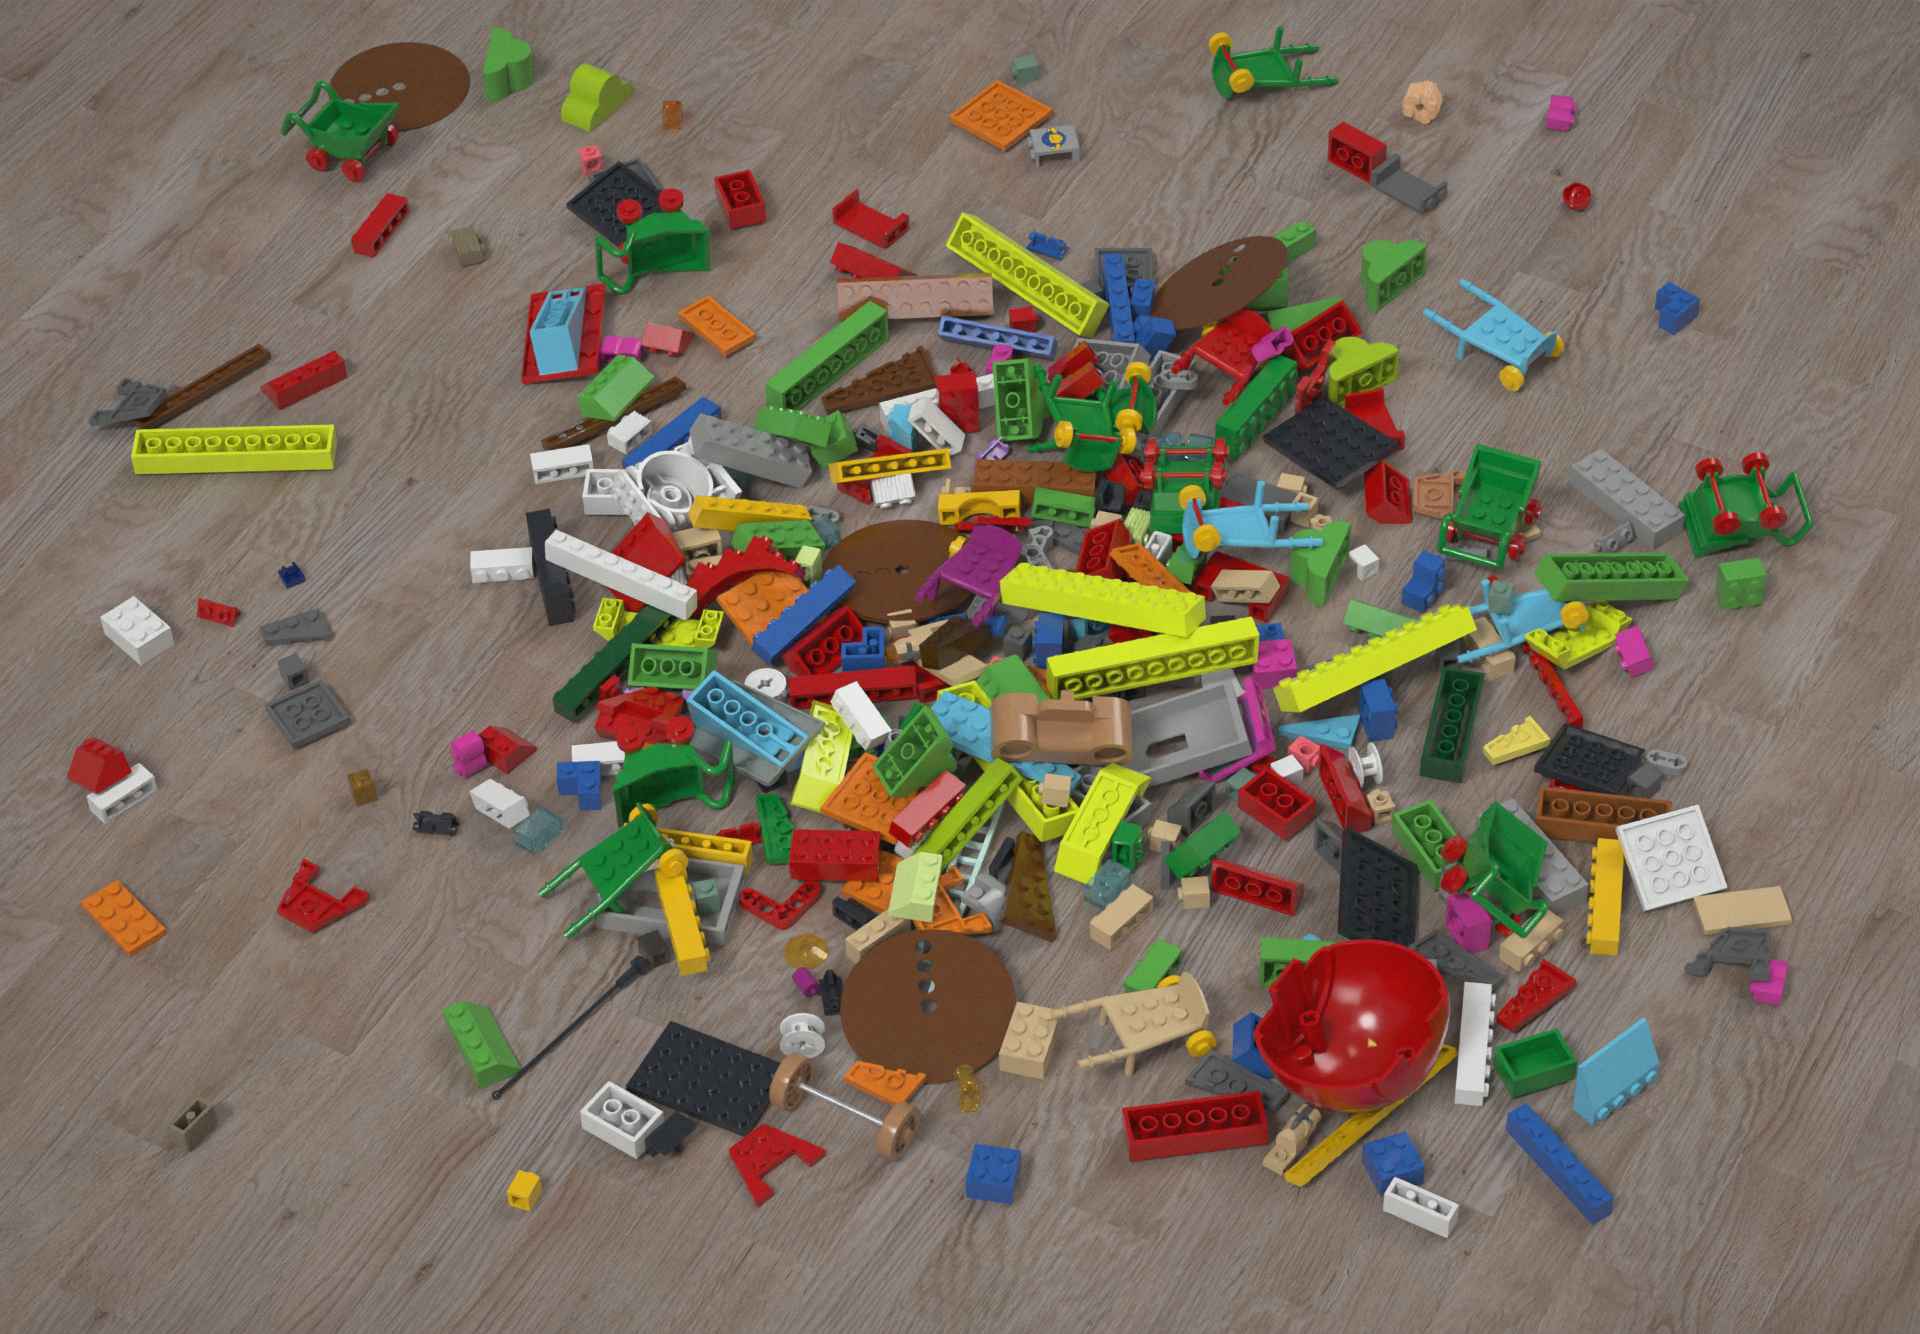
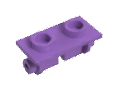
(994, 449)

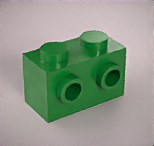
(1128, 845)

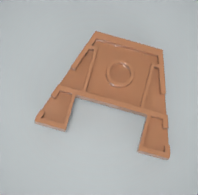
(1435, 493)

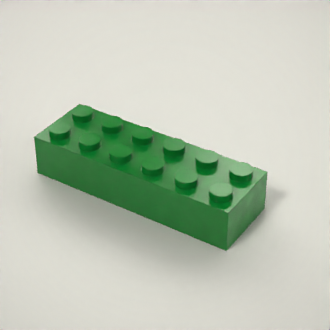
(1257, 405)

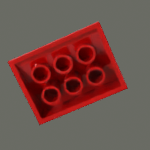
(652, 547)

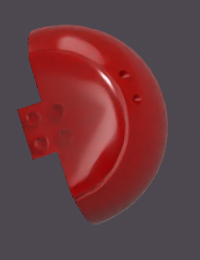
(1331, 1006)

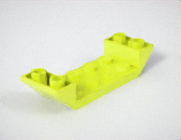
(687, 633)
(1571, 646)
(823, 760)
(1097, 821)

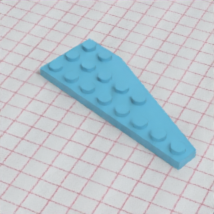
(970, 732)

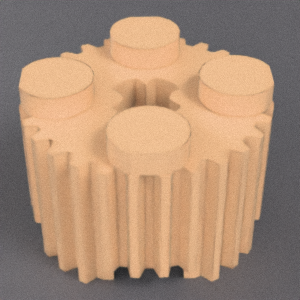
(1422, 101)

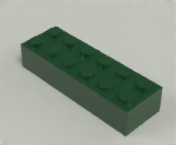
(1452, 724)

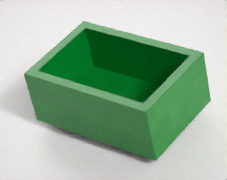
(1201, 845)
(1534, 1063)

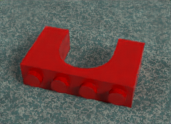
(1084, 375)
(1221, 561)

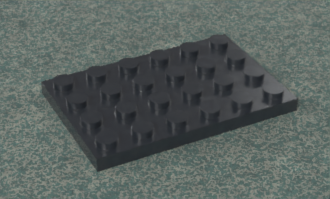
(1330, 442)
(1375, 892)
(705, 1079)

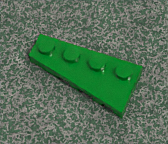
(774, 828)

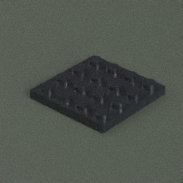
(600, 199)
(1589, 760)

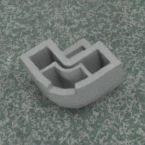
(987, 897)

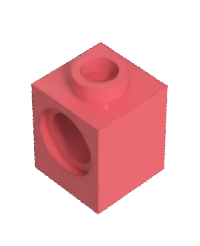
(590, 159)
(1305, 753)

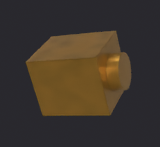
(362, 787)

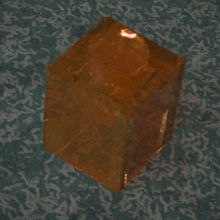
(672, 115)

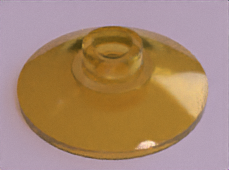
(806, 951)

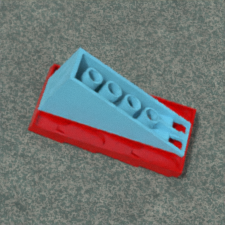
(564, 333)

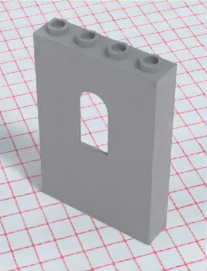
(1211, 728)
(642, 920)

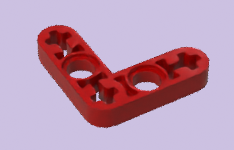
(781, 911)

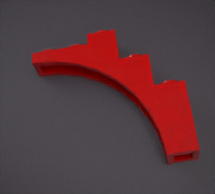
(734, 566)

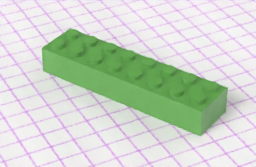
(829, 359)
(1611, 576)

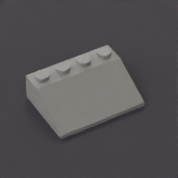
(1114, 358)

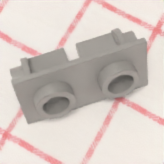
(1615, 539)

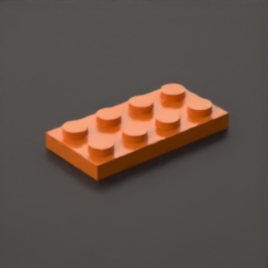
(717, 325)
(1145, 567)
(123, 918)

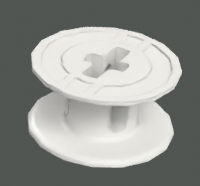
(768, 682)
(1366, 764)
(802, 1034)

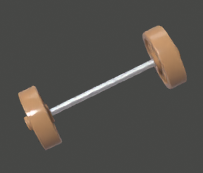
(794, 1080)

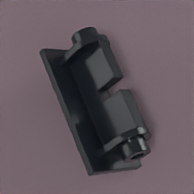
(427, 821)
(831, 992)

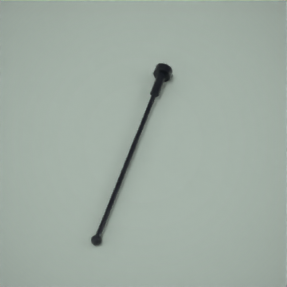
(638, 965)

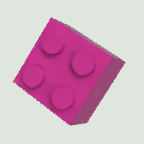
(1274, 663)
(1468, 922)

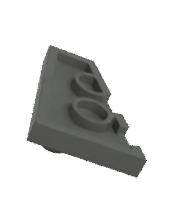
(303, 626)

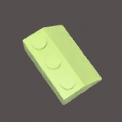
(916, 887)

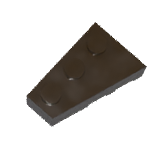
(952, 641)

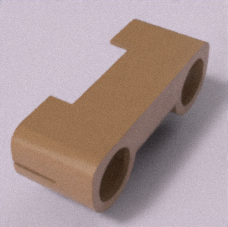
(1061, 729)

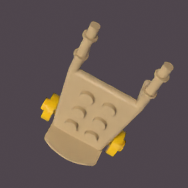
(1150, 1019)

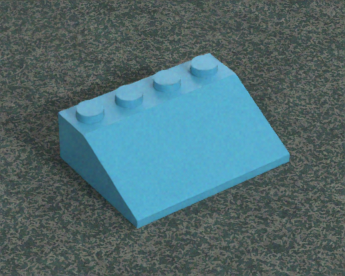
(1616, 1073)

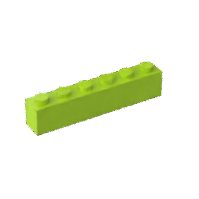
(971, 811)

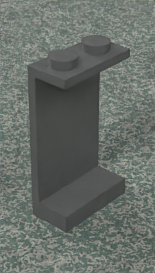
(1405, 187)
(1243, 490)

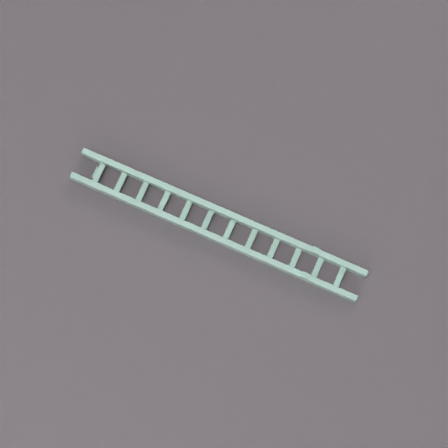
(970, 879)

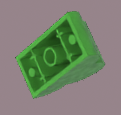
(506, 66)
(1390, 269)
(1018, 400)
(1321, 565)
(916, 756)

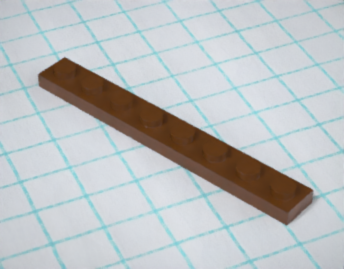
(204, 386)
(591, 426)

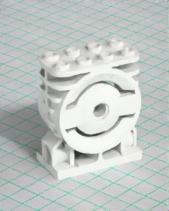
(671, 486)

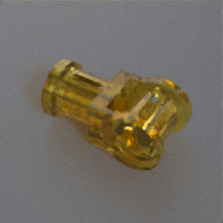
(968, 1089)

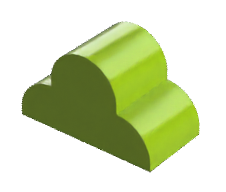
(593, 97)
(1360, 367)

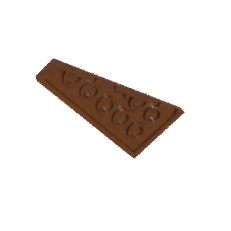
(890, 381)
(1027, 891)

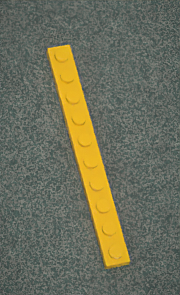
(1351, 1131)

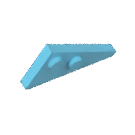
(1332, 732)

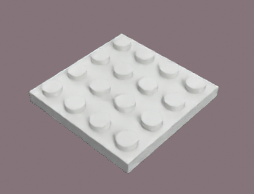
(1671, 858)

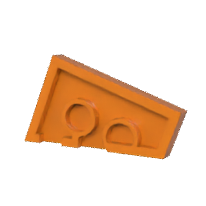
(883, 1083)

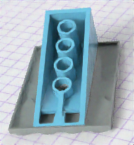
(761, 728)

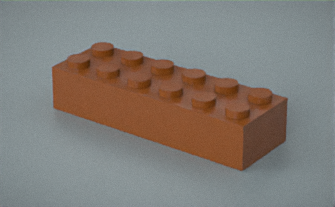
(1026, 475)
(1590, 814)

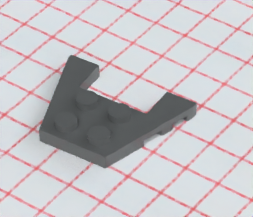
(138, 403)
(1737, 946)

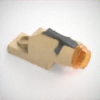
(908, 648)
(1293, 1138)

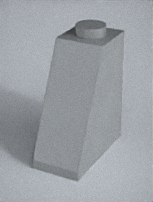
(1013, 613)

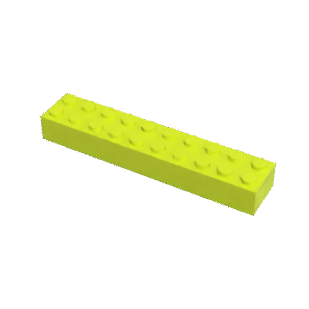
(1027, 275)
(234, 449)
(1103, 599)
(1374, 658)
(1153, 660)
(1043, 819)

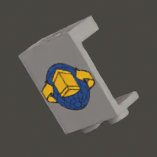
(1053, 141)

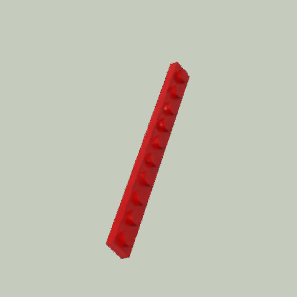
(1554, 685)

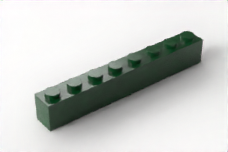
(612, 660)

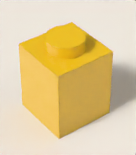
(524, 1190)

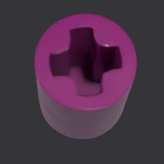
(806, 982)

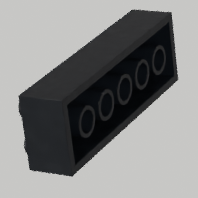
(551, 577)

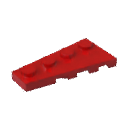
(1540, 991)

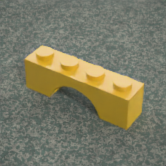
(958, 506)

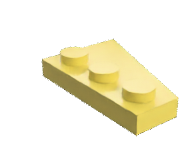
(1518, 742)

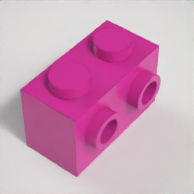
(1634, 651)

